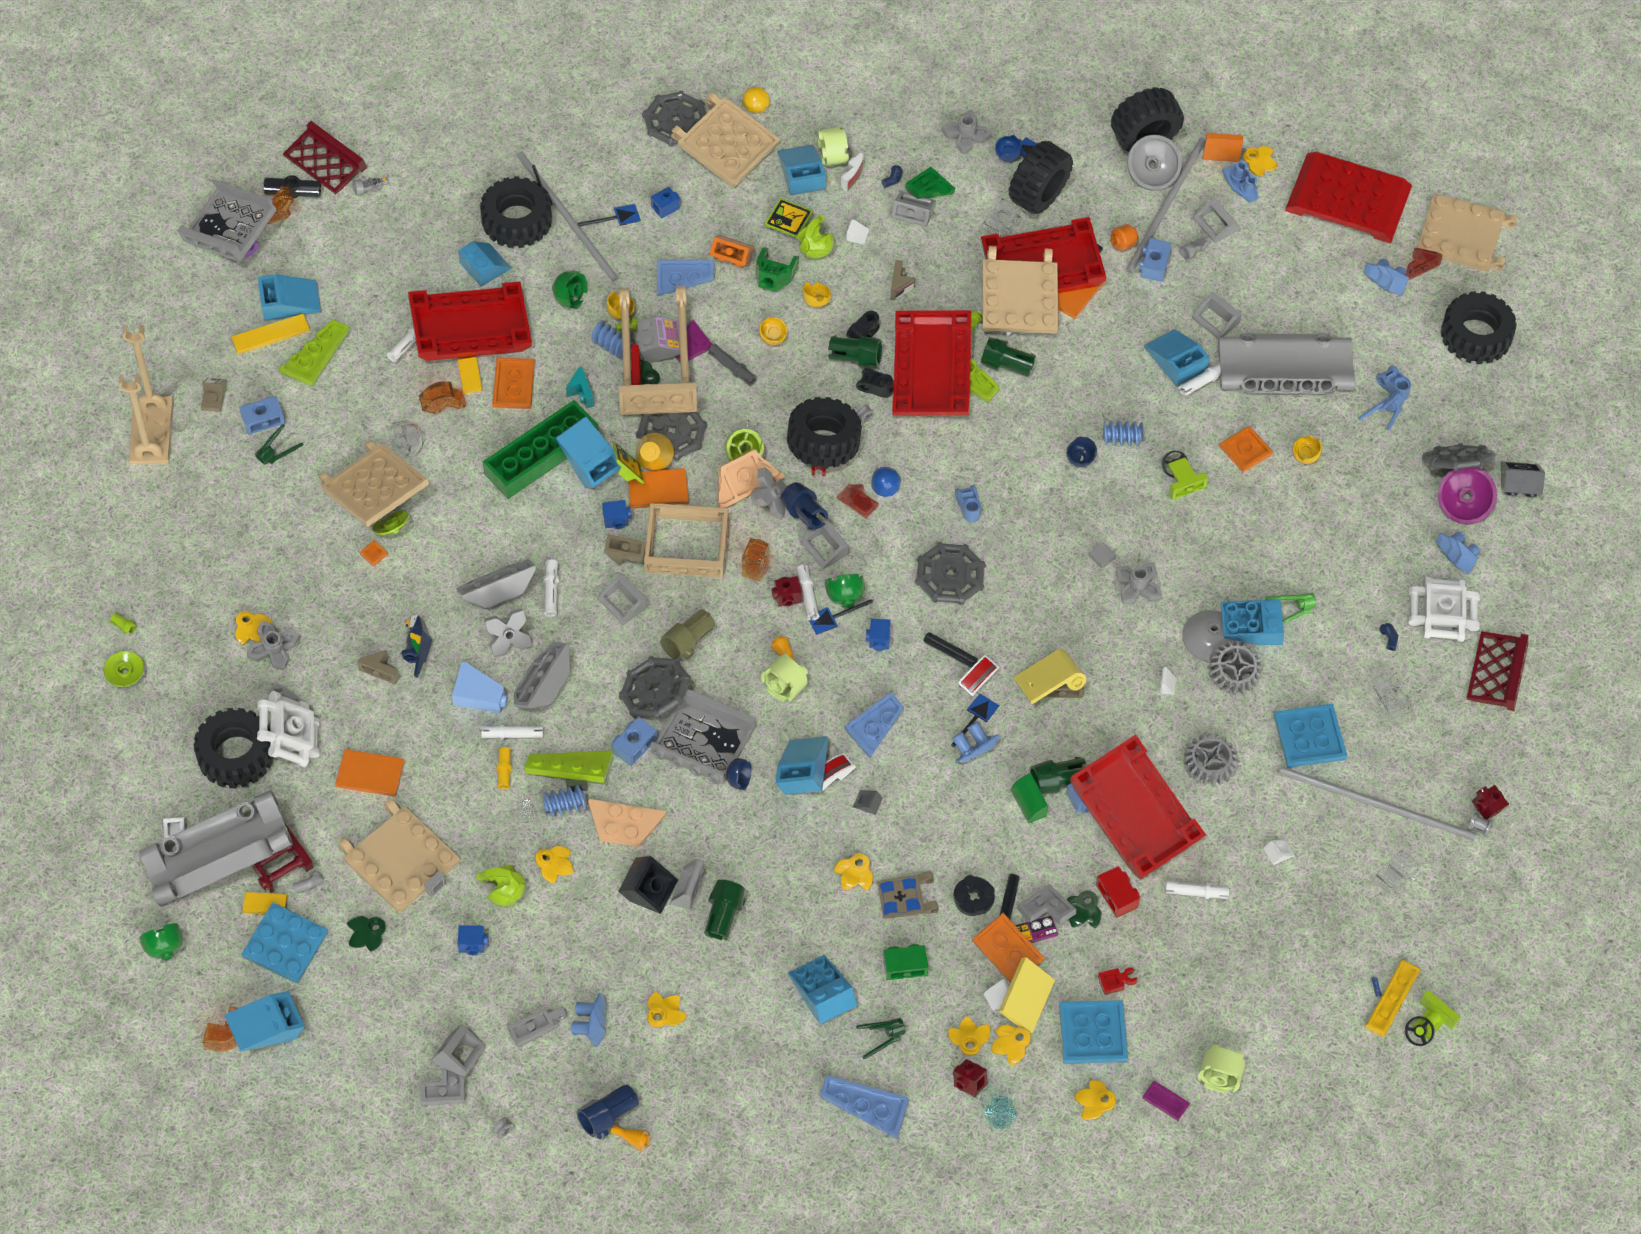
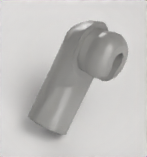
(314, 880)

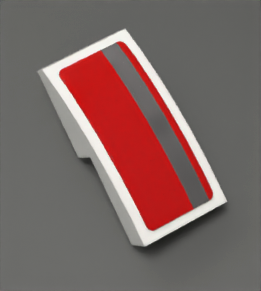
(854, 170)
(978, 675)
(836, 768)

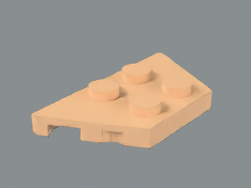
(739, 477)
(624, 822)

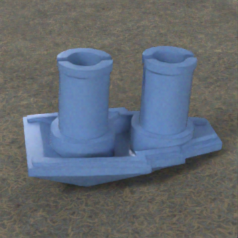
(1241, 180)
(1387, 277)
(1457, 552)
(983, 743)
(595, 1027)

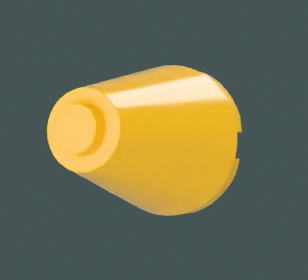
(654, 451)

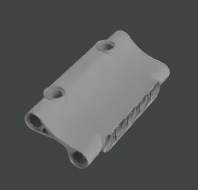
(1283, 359)
(216, 848)

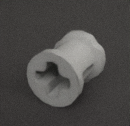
(1480, 824)

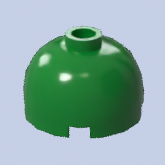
(569, 285)
(845, 589)
(162, 942)

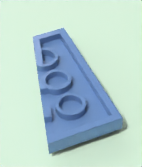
(869, 1104)

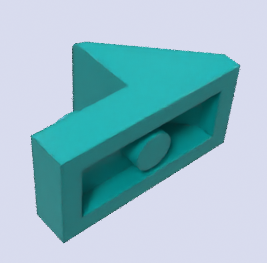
(579, 386)

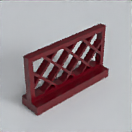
(337, 150)
(1514, 676)

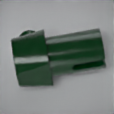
(865, 351)
(999, 354)
(1052, 776)
(725, 899)

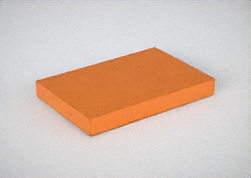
(1075, 301)
(513, 383)
(659, 487)
(370, 772)
(1006, 946)

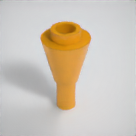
(782, 646)
(637, 1138)

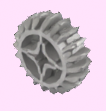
(1220, 668)
(1216, 768)

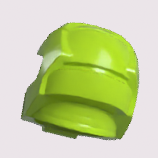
(812, 242)
(508, 882)

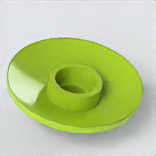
(391, 524)
(123, 661)

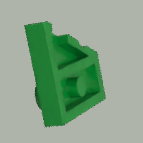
(929, 184)

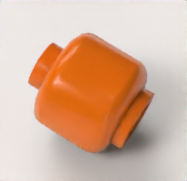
(1124, 237)

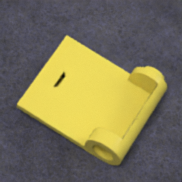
(1049, 675)

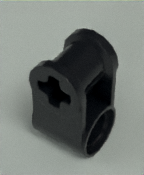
(865, 325)
(875, 383)

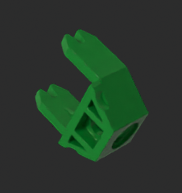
(780, 277)

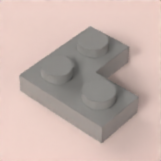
(1047, 901)
(448, 1091)

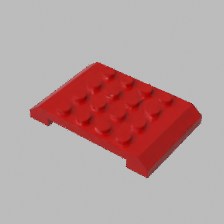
(1349, 195)
(1072, 249)
(470, 322)
(932, 363)
(1136, 808)

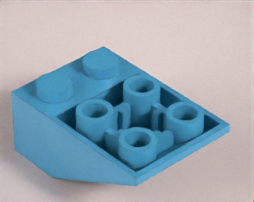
(802, 169)
(287, 296)
(1178, 356)
(588, 453)
(1253, 621)
(802, 766)
(823, 989)
(265, 1022)

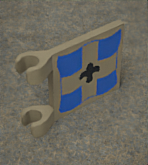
(903, 896)

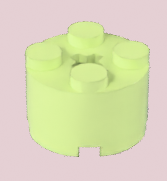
(833, 146)
(784, 678)
(1221, 1069)

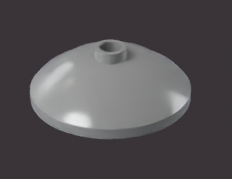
(1166, 162)
(1200, 638)

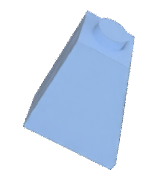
(477, 690)

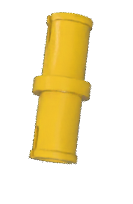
(504, 768)

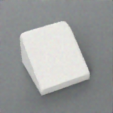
(857, 232)
(1167, 682)
(173, 826)
(1278, 851)
(996, 994)

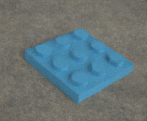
(1310, 735)
(284, 943)
(1093, 1032)

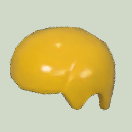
(756, 99)
(819, 290)
(613, 306)
(771, 328)
(1308, 447)

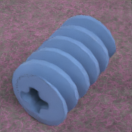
(608, 339)
(1122, 433)
(564, 800)

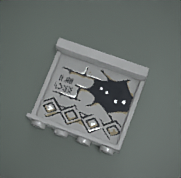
(229, 221)
(704, 736)

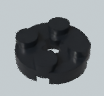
(977, 906)

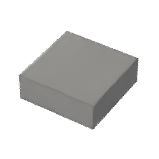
(1102, 555)
(434, 884)

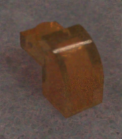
(281, 201)
(439, 396)
(219, 1037)

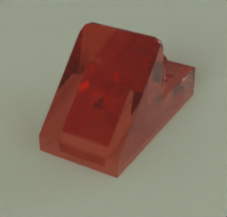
(1423, 262)
(857, 500)

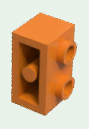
(732, 250)

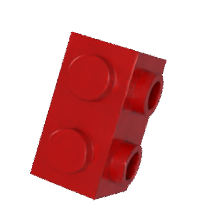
(1117, 891)

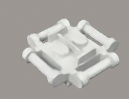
(1444, 608)
(291, 728)

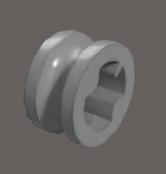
(865, 414)
(502, 1127)

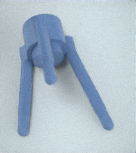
(1392, 403)

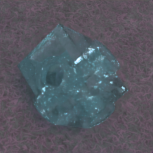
(1000, 1112)

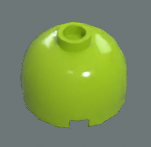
(742, 441)

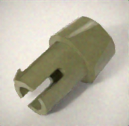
(682, 637)

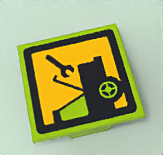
(788, 217)
(630, 467)

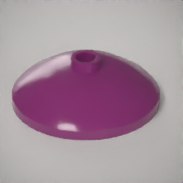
(1481, 490)

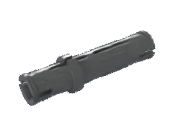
(739, 370)

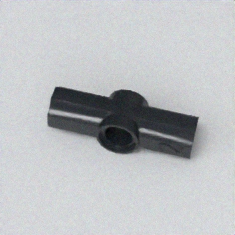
(296, 187)

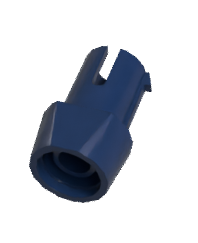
(803, 504)
(599, 1115)

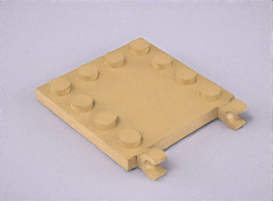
(727, 140)
(1464, 232)
(1019, 295)
(373, 484)
(399, 857)

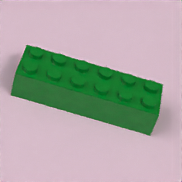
(532, 452)

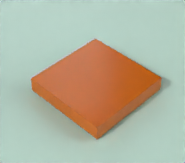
(1222, 147)
(1246, 449)

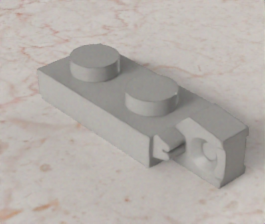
(536, 1025)

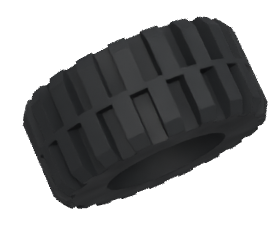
(1146, 114)
(1040, 177)
(516, 230)
(1472, 345)
(824, 449)
(231, 770)

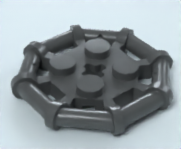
(671, 110)
(682, 430)
(1458, 457)
(950, 582)
(663, 698)

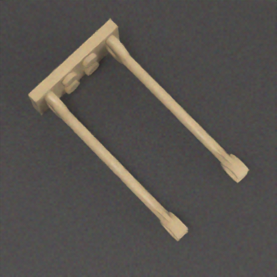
(656, 397)
(150, 412)

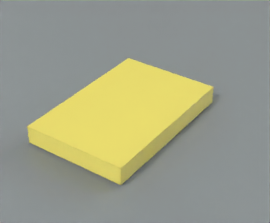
(1026, 995)

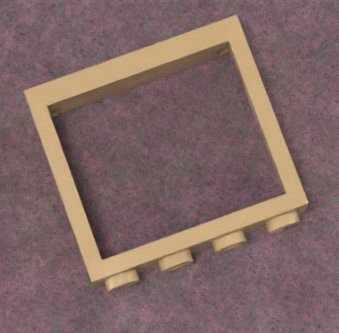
(685, 566)

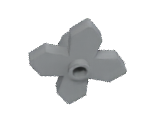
(966, 131)
(769, 493)
(1138, 582)
(507, 632)
(272, 645)

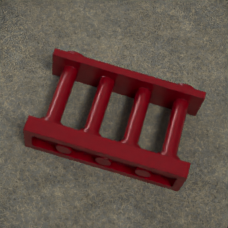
(300, 860)

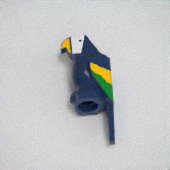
(417, 643)

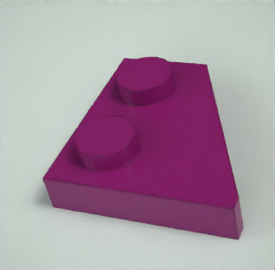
(696, 341)

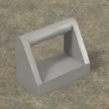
(1211, 206)
(912, 211)
(1222, 309)
(833, 538)
(630, 592)
(688, 884)
(460, 1035)

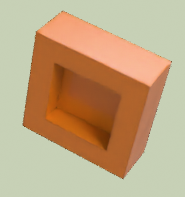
(373, 553)

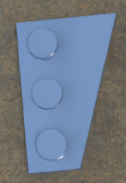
(682, 273)
(874, 723)

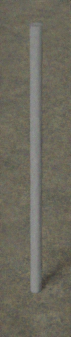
(1166, 204)
(569, 219)
(1378, 803)

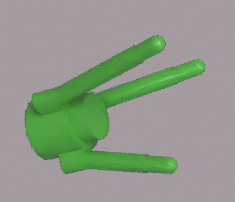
(1303, 601)

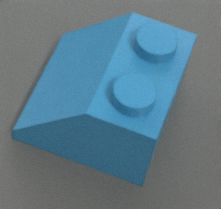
(482, 262)

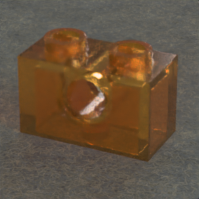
(755, 559)

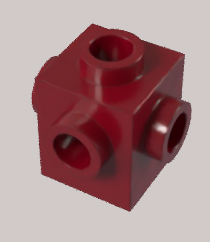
(787, 591)
(1489, 801)
(970, 1077)

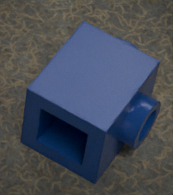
(665, 202)
(616, 514)
(878, 634)
(472, 939)

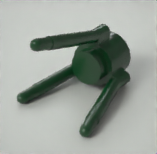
(266, 452)
(892, 1028)

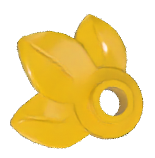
(1262, 160)
(249, 630)
(557, 863)
(854, 874)
(666, 1008)
(968, 1034)
(1009, 1044)
(1092, 1100)

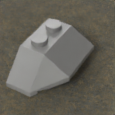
(498, 585)
(544, 677)

